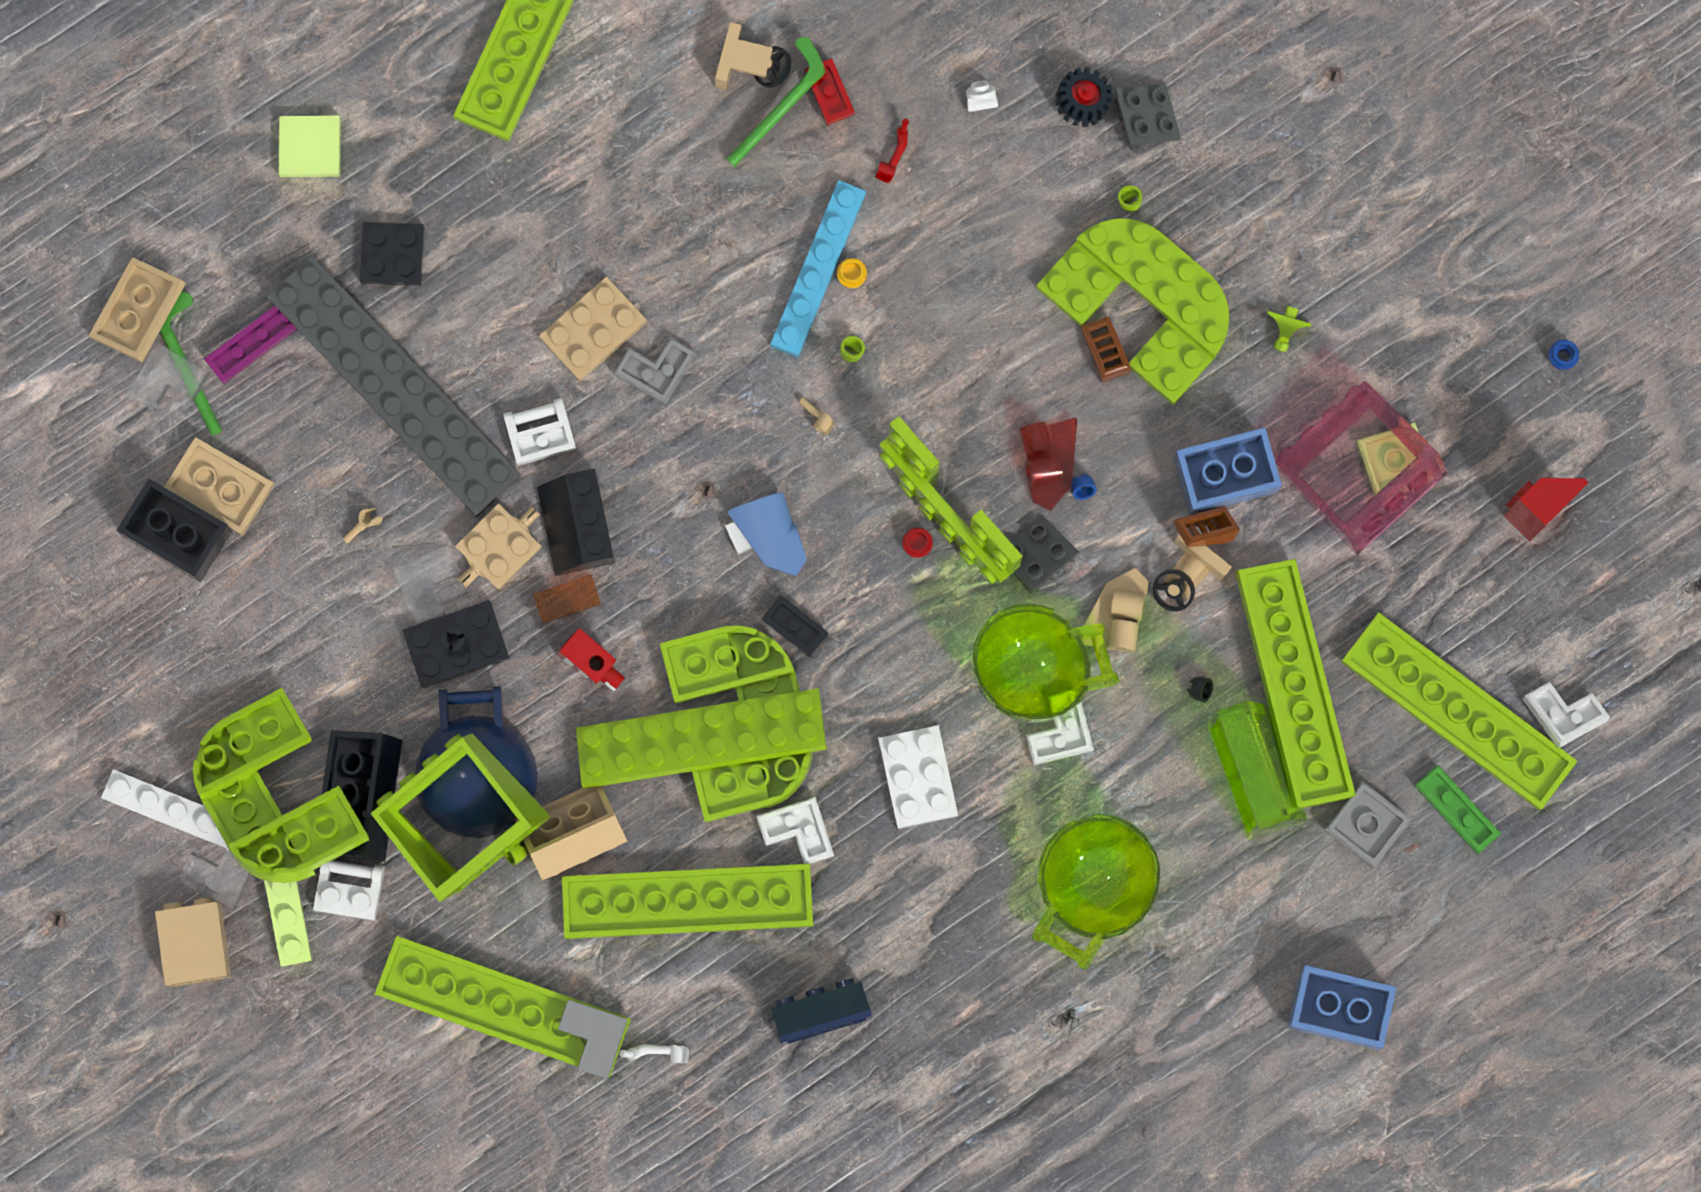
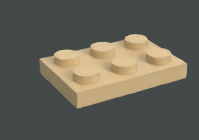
(137, 309)
(593, 329)
(219, 485)

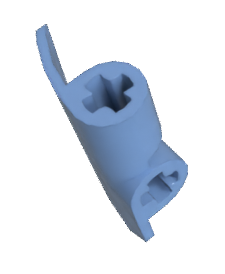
(771, 532)

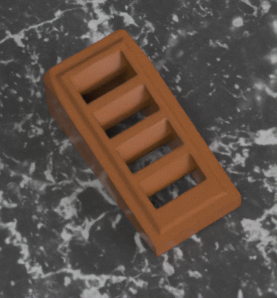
(1113, 372)
(1219, 516)

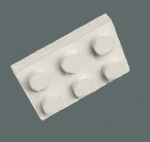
(918, 777)

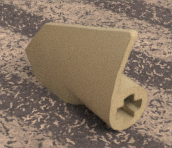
(1120, 611)

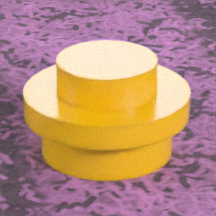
(851, 273)

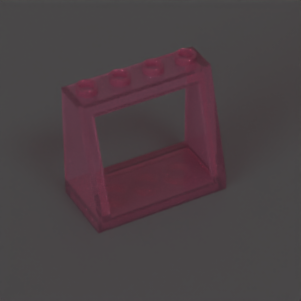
(1394, 497)

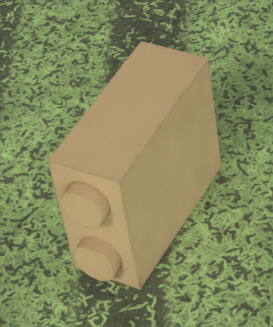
(192, 942)

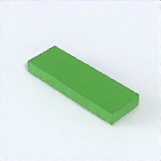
(1457, 809)

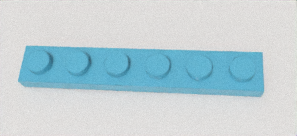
(818, 269)

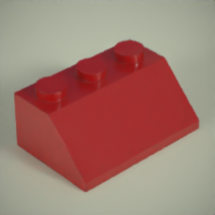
(1539, 503)

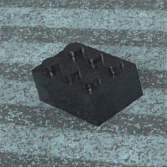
(174, 530)

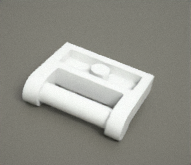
(542, 440)
(346, 898)

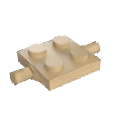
(498, 547)

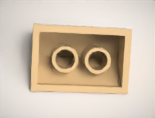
(577, 831)

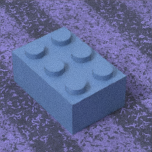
(1227, 471)
(1341, 1007)

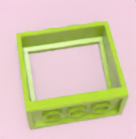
(423, 857)

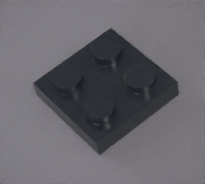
(392, 253)

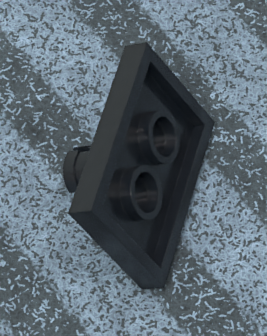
(455, 644)

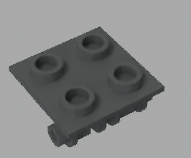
(1146, 115)
(1042, 552)

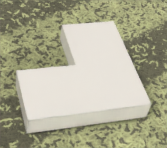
(1562, 721)
(1066, 740)
(799, 821)

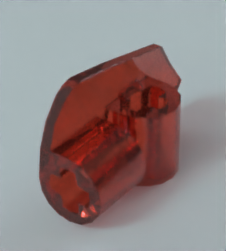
(1049, 459)

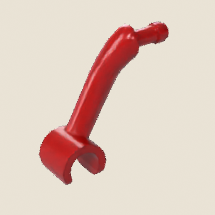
(887, 171)

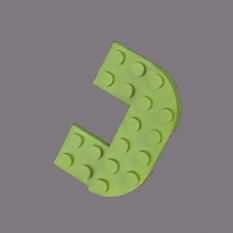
(1162, 277)
(918, 476)
(756, 668)
(242, 808)

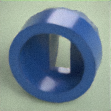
(1085, 492)

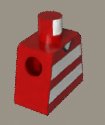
(578, 652)

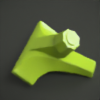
(1287, 326)

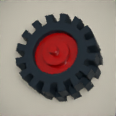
(1083, 97)

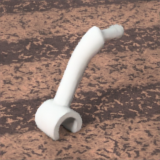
(677, 1054)

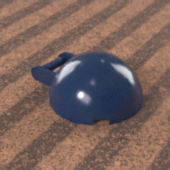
(463, 797)

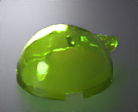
(1036, 663)
(1096, 882)

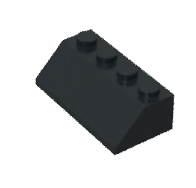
(365, 770)

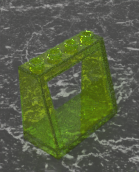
(1254, 768)

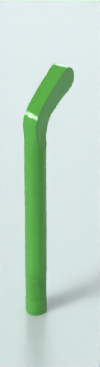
(815, 72)
(183, 302)

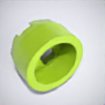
(1127, 195)
(854, 345)
(517, 854)

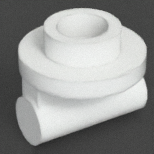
(981, 96)

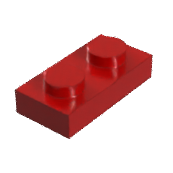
(832, 95)

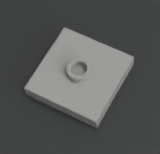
(1368, 825)

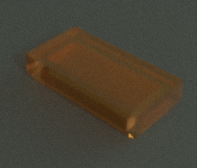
(567, 599)

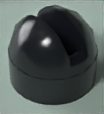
(1201, 688)

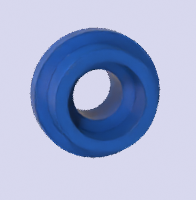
(1567, 346)

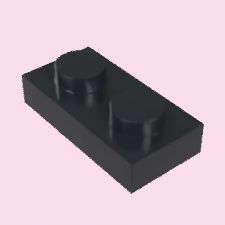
(795, 626)

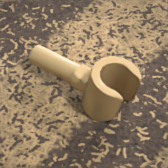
(823, 423)
(364, 521)

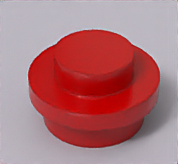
(917, 542)

